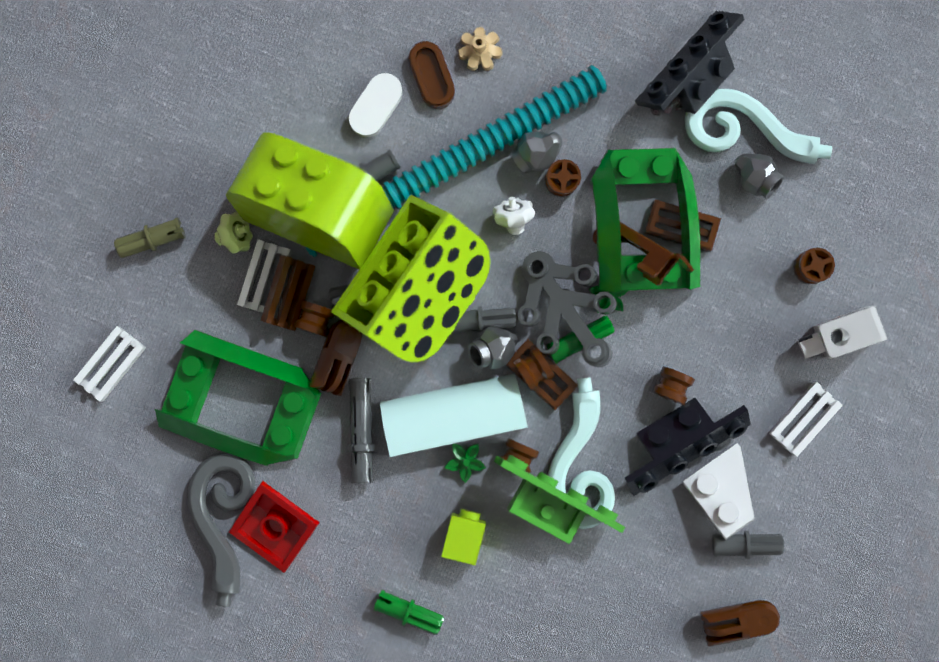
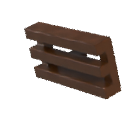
(674, 237)
(292, 294)
(563, 394)

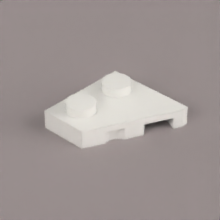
(723, 492)

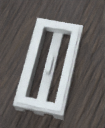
(252, 271)
(90, 386)
(825, 397)

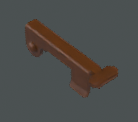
(658, 259)

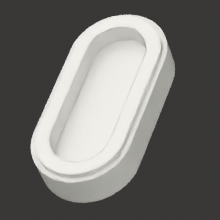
(375, 105)

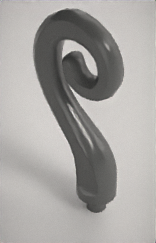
(225, 562)

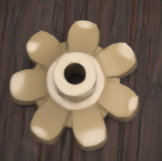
(480, 54)

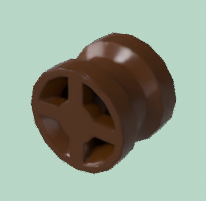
(563, 171)
(821, 263)
(314, 318)
(533, 368)
(673, 385)
(521, 452)

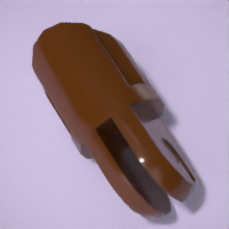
(336, 358)
(740, 622)

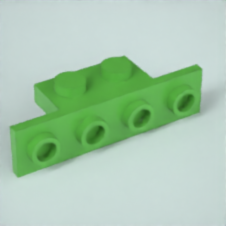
(550, 508)

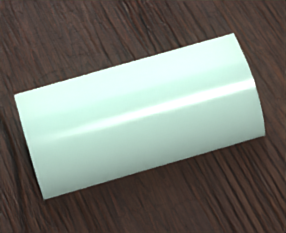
(452, 415)

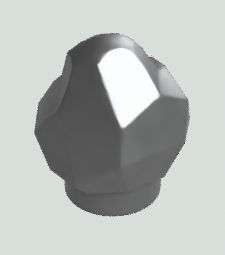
(537, 151)
(758, 174)
(492, 348)

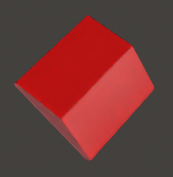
(274, 527)

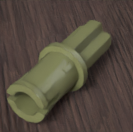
(149, 238)

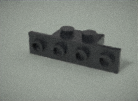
(696, 68)
(681, 439)

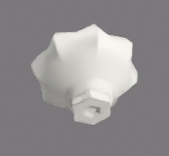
(514, 214)

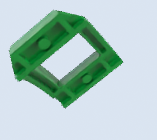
(642, 166)
(193, 383)

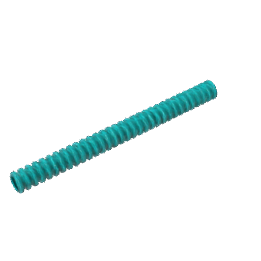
(494, 137)

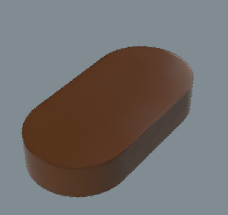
(431, 75)

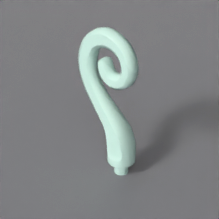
(790, 144)
(586, 416)

